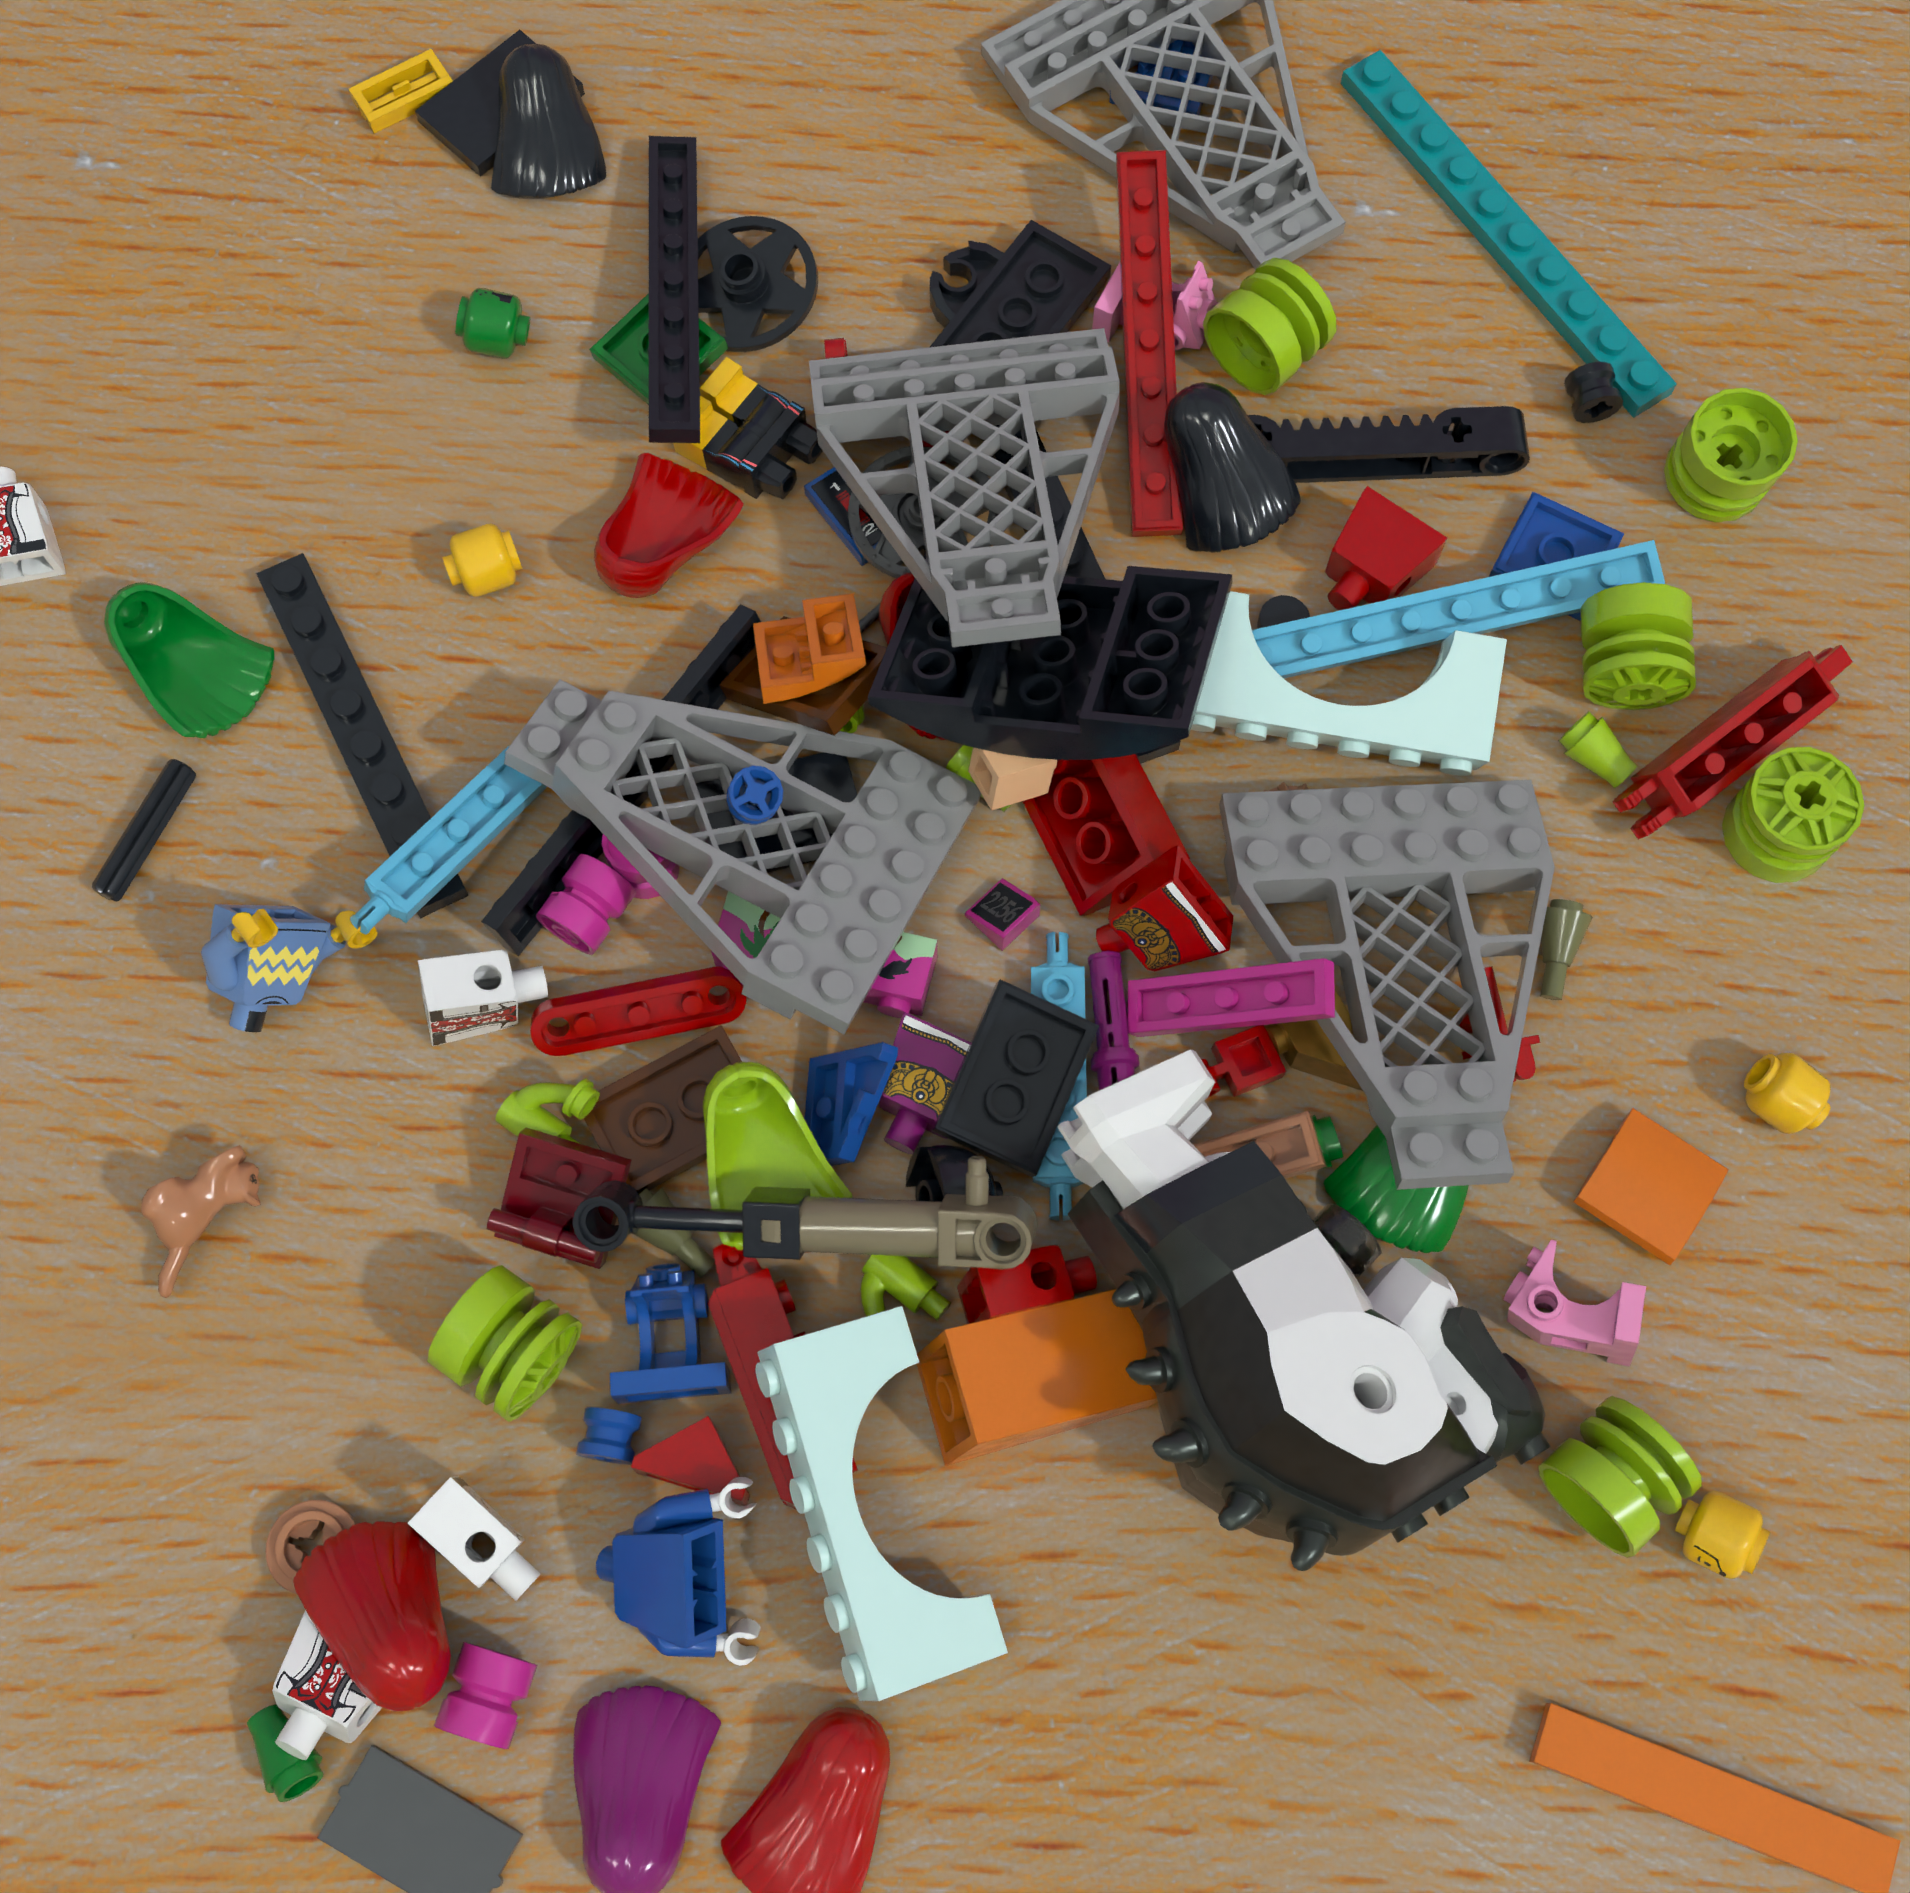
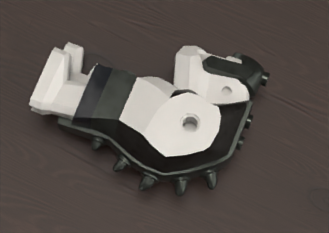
(1271, 1367)

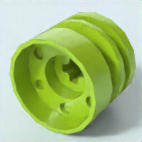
(1270, 326)
(1730, 454)
(1638, 646)
(1778, 836)
(504, 1342)
(1620, 1476)

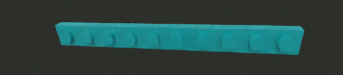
(1506, 231)

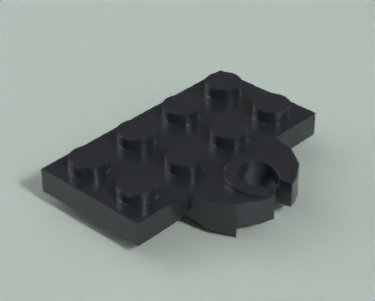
(1025, 292)

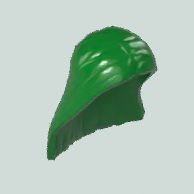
(185, 660)
(1406, 1217)

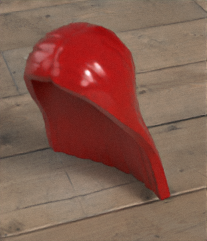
(660, 526)
(379, 1611)
(818, 1811)

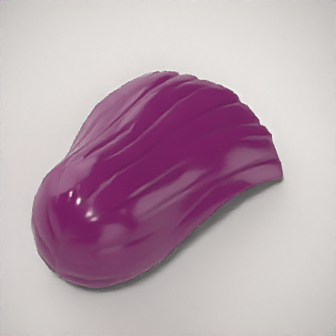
(637, 1783)

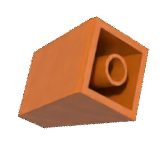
(1032, 1375)

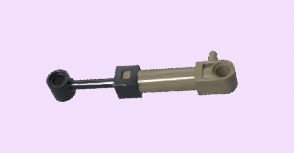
(791, 1222)

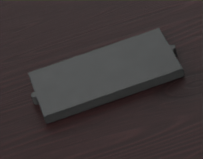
(417, 1830)

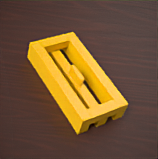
(405, 96)

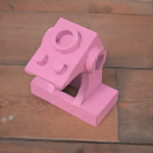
(1190, 305)
(1599, 1329)

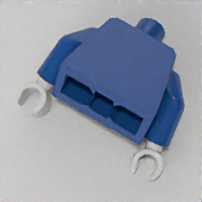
(673, 1576)

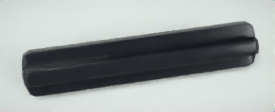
(144, 830)

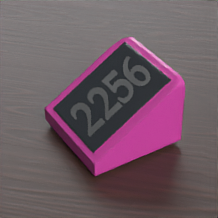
(1003, 913)

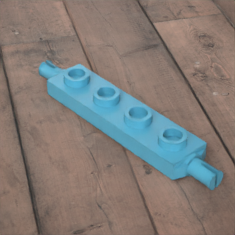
(446, 843)
(1065, 987)

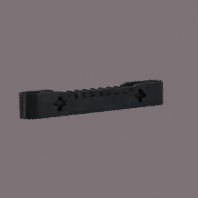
(1481, 441)

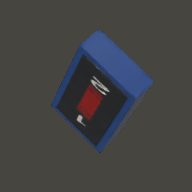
(831, 499)

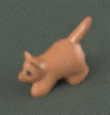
(186, 1207)

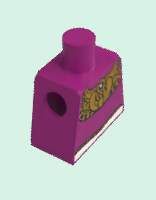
(919, 1080)

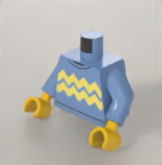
(269, 955)

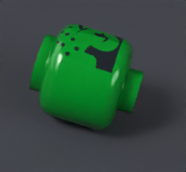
(492, 323)

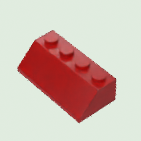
(1101, 826)

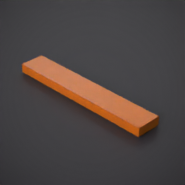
(1715, 1801)

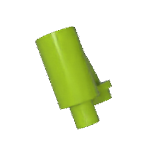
(525, 1110)
(904, 1282)

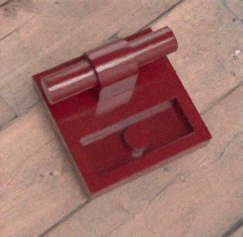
(546, 1188)

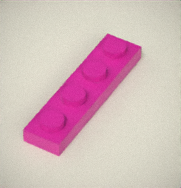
(1232, 998)

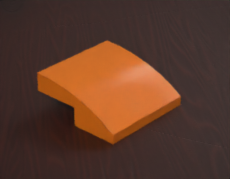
(810, 650)
(1651, 1186)

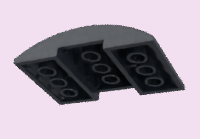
(1105, 688)

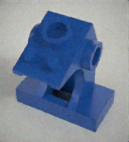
(662, 1296)

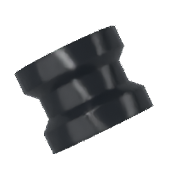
(1593, 392)

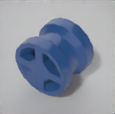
(758, 782)
(609, 1435)

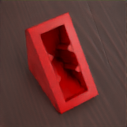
(692, 1460)

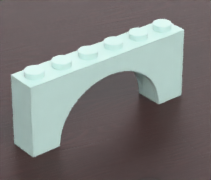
(1439, 723)
(887, 1625)

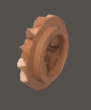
(301, 1523)

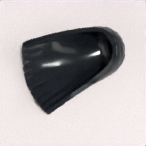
(543, 128)
(1225, 471)

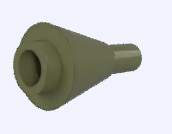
(1560, 940)
(675, 1241)

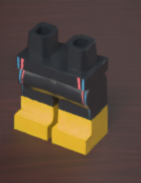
(750, 433)

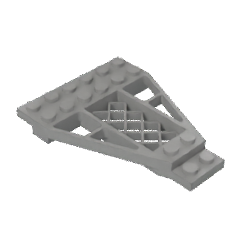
(1094, 44)
(969, 389)
(1413, 845)
(833, 921)

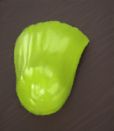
(759, 1141)

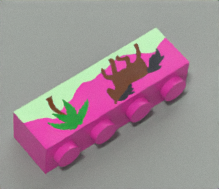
(899, 986)

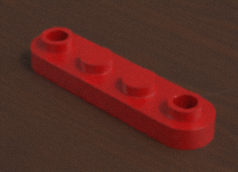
(637, 1011)

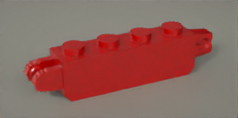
(1734, 738)
(751, 1317)

